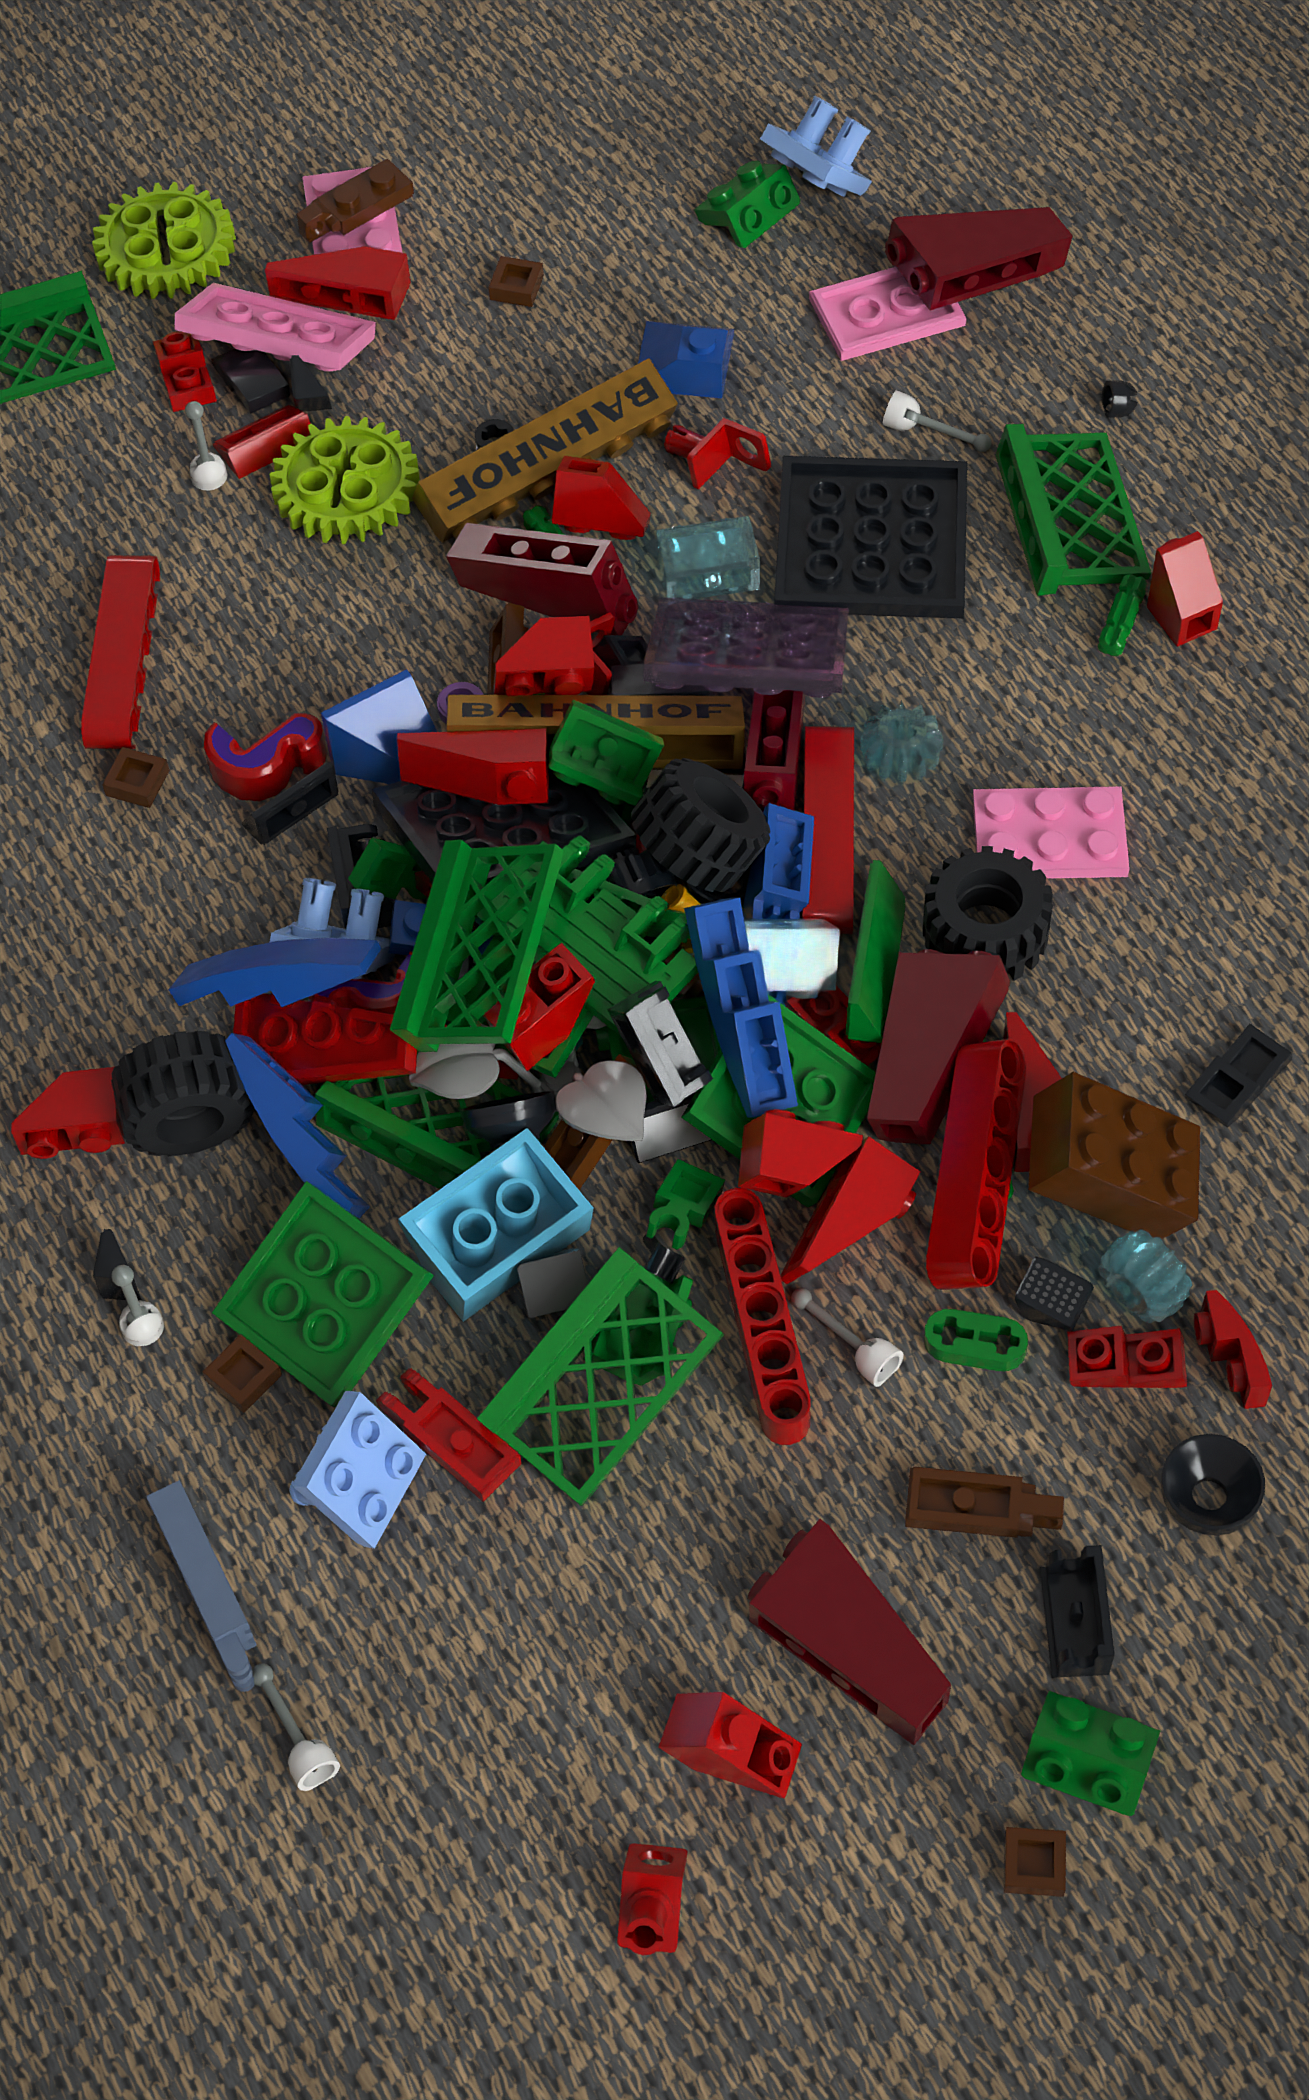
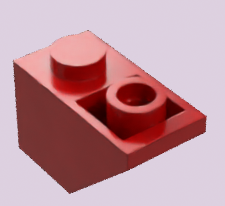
(597, 498)
(1184, 589)
(548, 659)
(549, 1006)
(70, 1115)
(790, 1154)
(730, 1742)

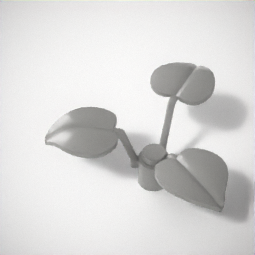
(601, 1103)

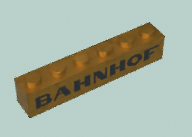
(528, 457)
(691, 726)

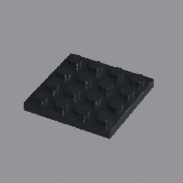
(873, 536)
(429, 817)

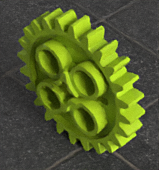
(131, 245)
(371, 492)

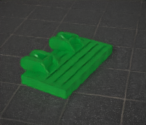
(605, 933)

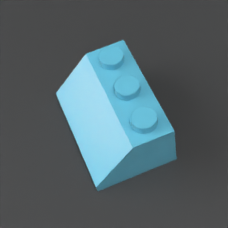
(492, 1219)

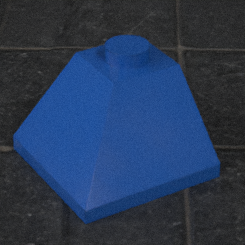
(689, 357)
(365, 728)

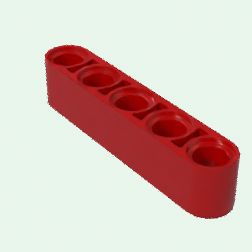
(118, 652)
(831, 802)
(976, 1165)
(767, 1338)

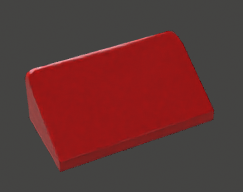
(262, 440)

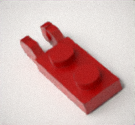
(452, 1436)

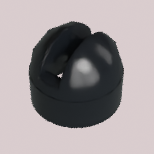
(1118, 394)

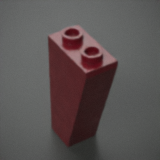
(975, 252)
(545, 572)
(774, 748)
(932, 1012)
(848, 1633)

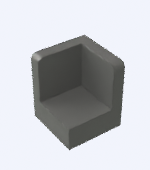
(552, 1282)

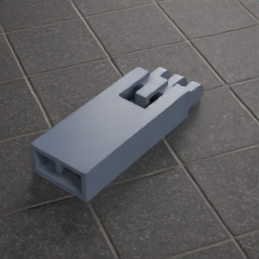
(205, 1581)

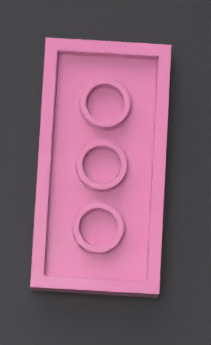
(274, 326)

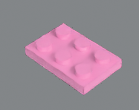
(377, 233)
(1059, 829)

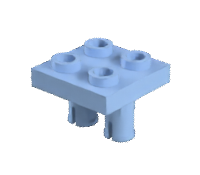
(821, 167)
(315, 914)
(358, 1469)

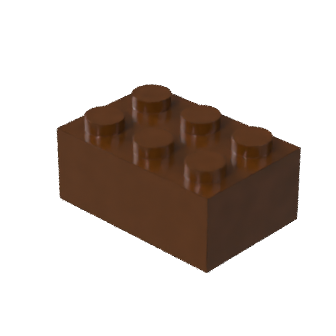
(1114, 1157)

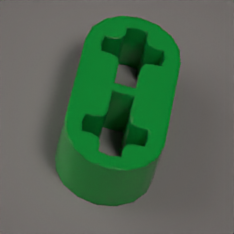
(981, 1350)

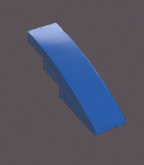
(782, 871)
(284, 967)
(739, 1007)
(286, 1114)

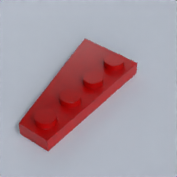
(325, 1040)

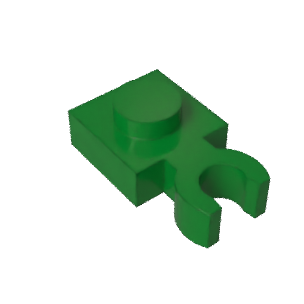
(386, 870)
(684, 1200)

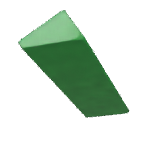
(875, 956)

